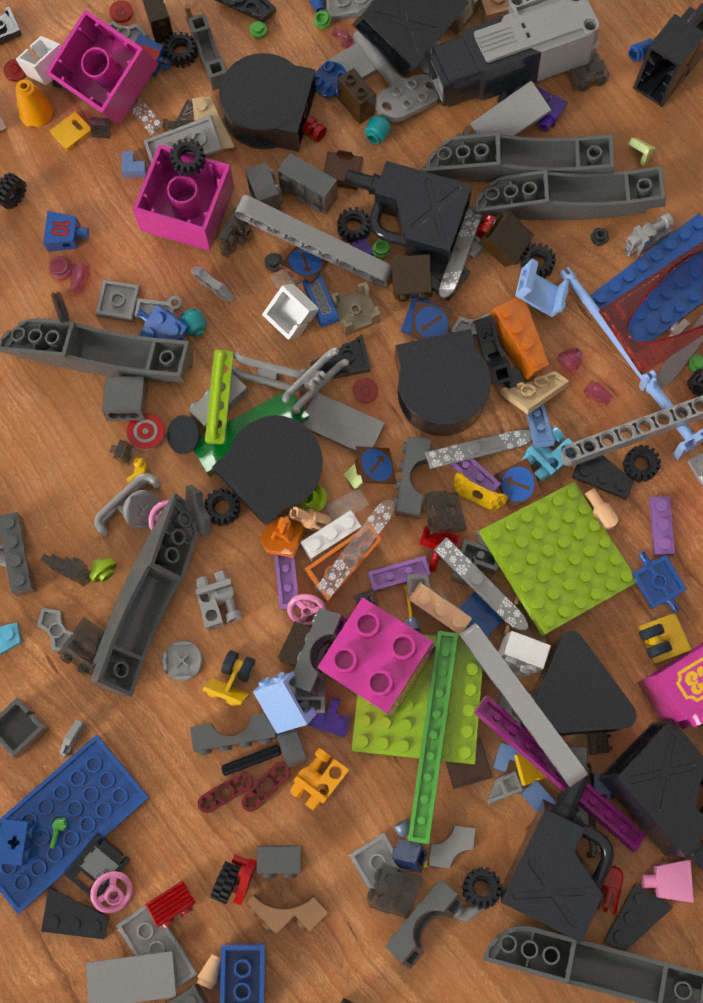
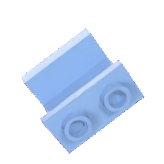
(541, 292)
(281, 704)

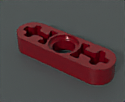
(251, 794)
(214, 805)

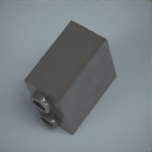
(125, 398)

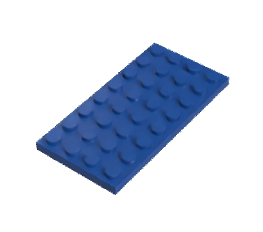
(674, 296)
(93, 797)

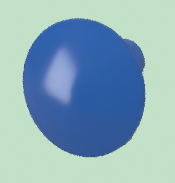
(327, 78)

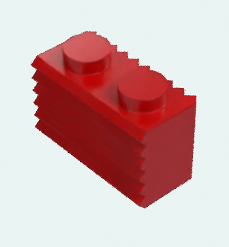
(170, 904)

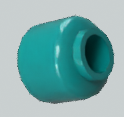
(377, 129)
(195, 321)

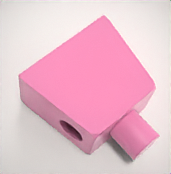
(671, 880)

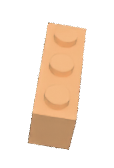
(440, 608)

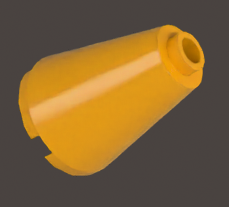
(32, 105)

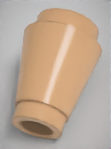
(210, 972)

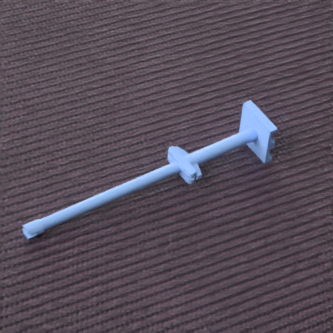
(648, 380)

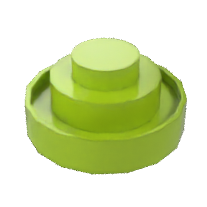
(316, 499)
(102, 569)

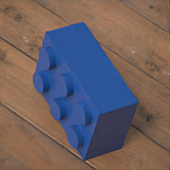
(243, 973)

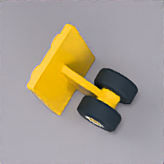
(664, 638)
(232, 695)

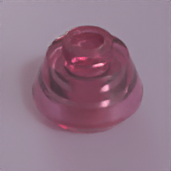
(60, 268)
(570, 359)

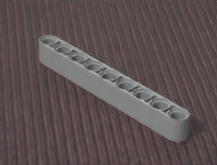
(313, 241)
(633, 429)
(523, 705)

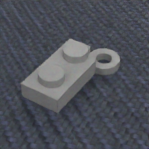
(149, 305)

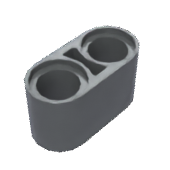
(291, 747)

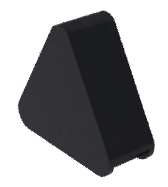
(579, 691)

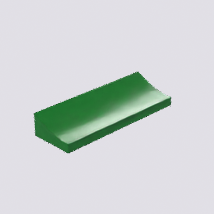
(210, 453)

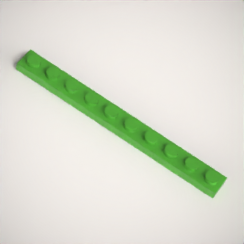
(433, 738)

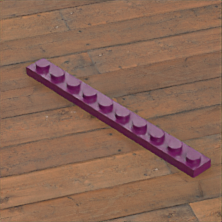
(591, 800)

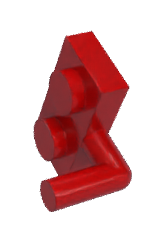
(433, 540)
(245, 875)

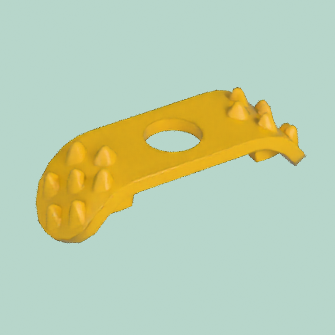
(490, 499)

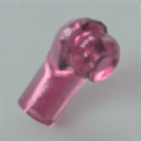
(343, 34)

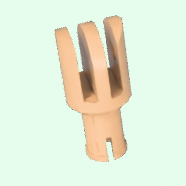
(602, 511)
(310, 518)

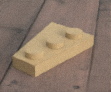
(203, 108)
(535, 393)

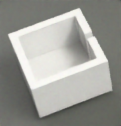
(45, 52)
(290, 311)
(523, 652)

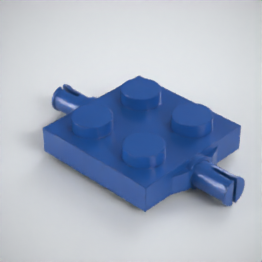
(162, 324)
(658, 582)

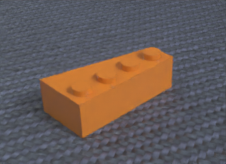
(520, 337)
(321, 566)

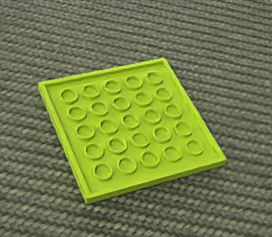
(557, 558)
(403, 733)

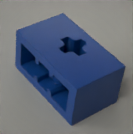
(22, 831)

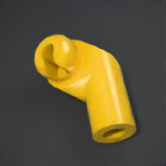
(140, 468)

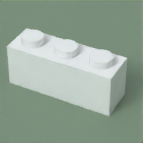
(330, 536)

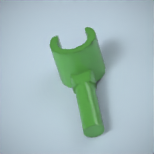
(58, 825)

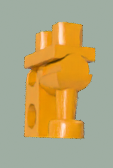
(315, 783)

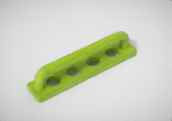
(213, 434)

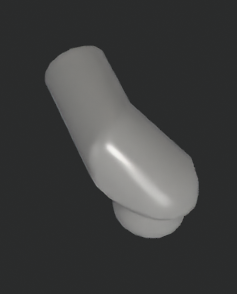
(467, 914)

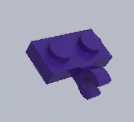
(331, 721)

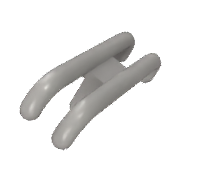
(266, 373)
(314, 379)
(118, 501)

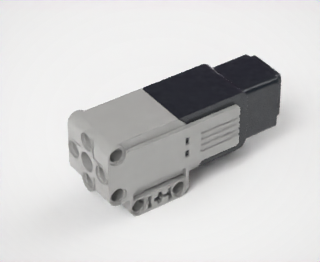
(512, 50)

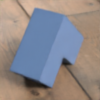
(132, 168)
(503, 756)

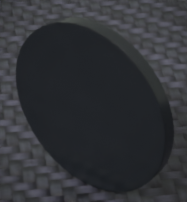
(183, 434)

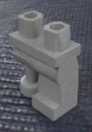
(649, 235)
(214, 595)

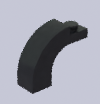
(491, 350)

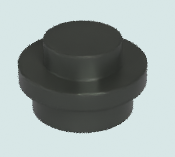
(272, 262)

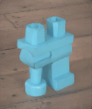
(547, 460)

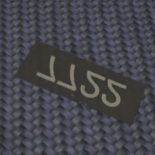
(187, 112)

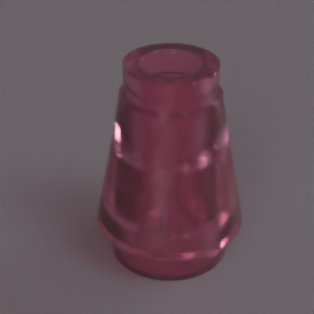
(79, 276)
(597, 392)

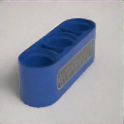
(320, 297)

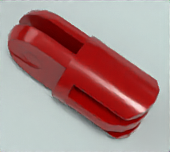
(612, 885)

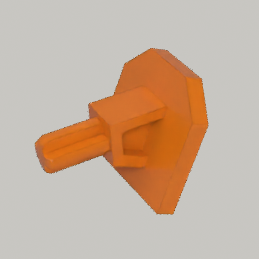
(282, 536)

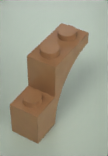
(275, 918)

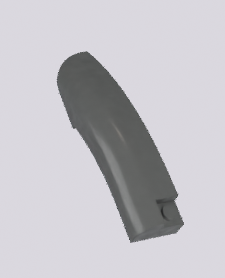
(497, 155)
(573, 195)
(99, 350)
(145, 599)
(594, 966)

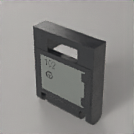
(95, 861)

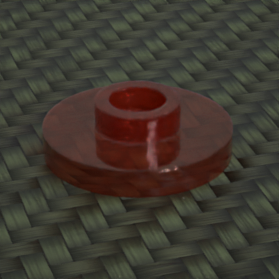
(121, 11)
(13, 71)
(365, 390)

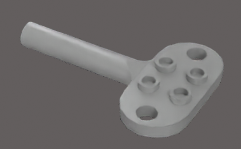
(405, 95)

